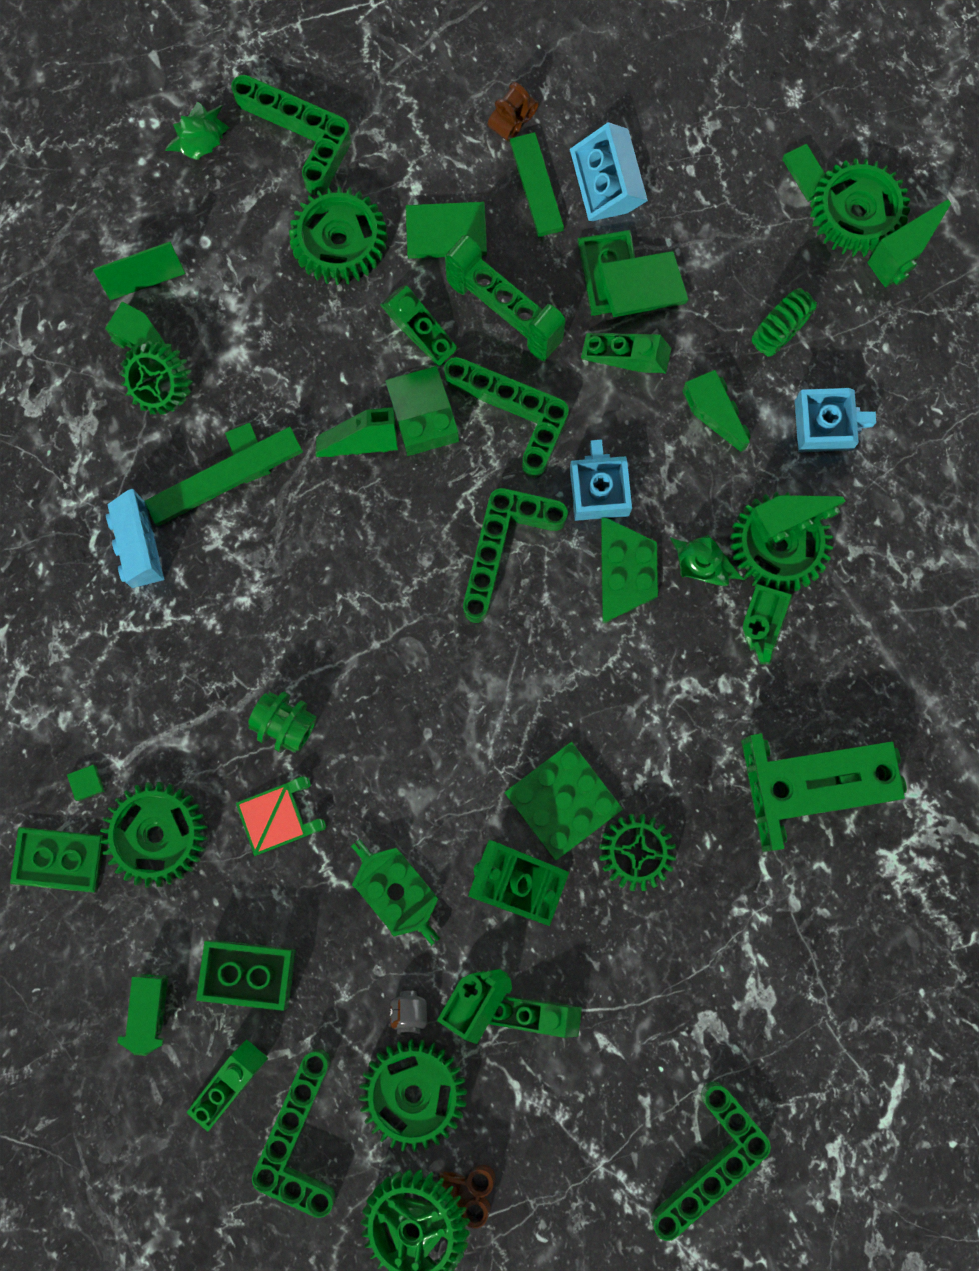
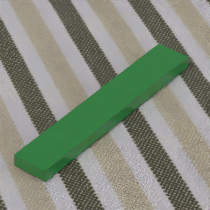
(223, 476)

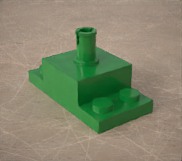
(518, 883)

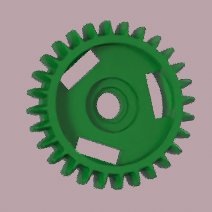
(868, 192)
(341, 217)
(791, 563)
(135, 843)
(419, 1116)
(434, 1220)

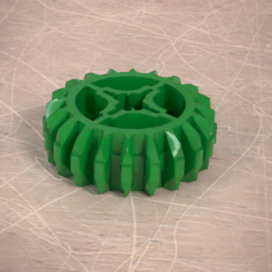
(784, 322)
(168, 389)
(639, 837)

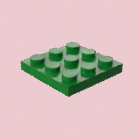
(563, 801)

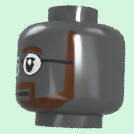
(408, 1013)

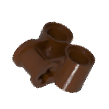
(512, 111)
(470, 1192)

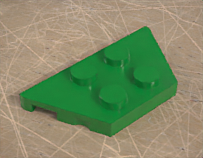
(626, 569)

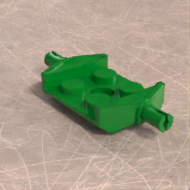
(373, 882)

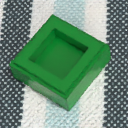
(85, 783)

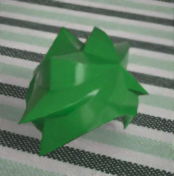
(198, 132)
(704, 561)

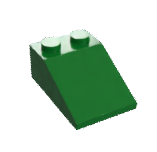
(900, 250)
(422, 411)

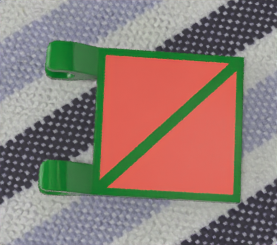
(274, 818)

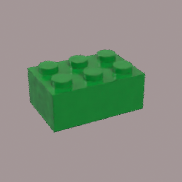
(246, 975)

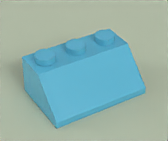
(608, 173)
(134, 540)

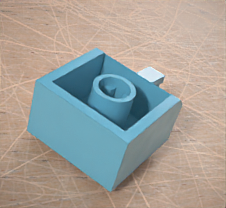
(837, 407)
(613, 477)

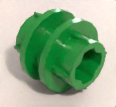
(282, 722)

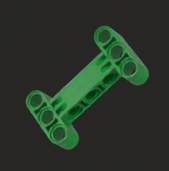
(466, 268)

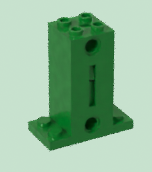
(817, 783)

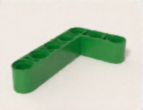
(300, 122)
(514, 405)
(497, 542)
(289, 1135)
(715, 1168)

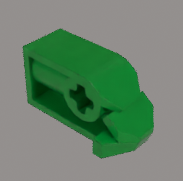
(769, 610)
(470, 1013)
(145, 1014)

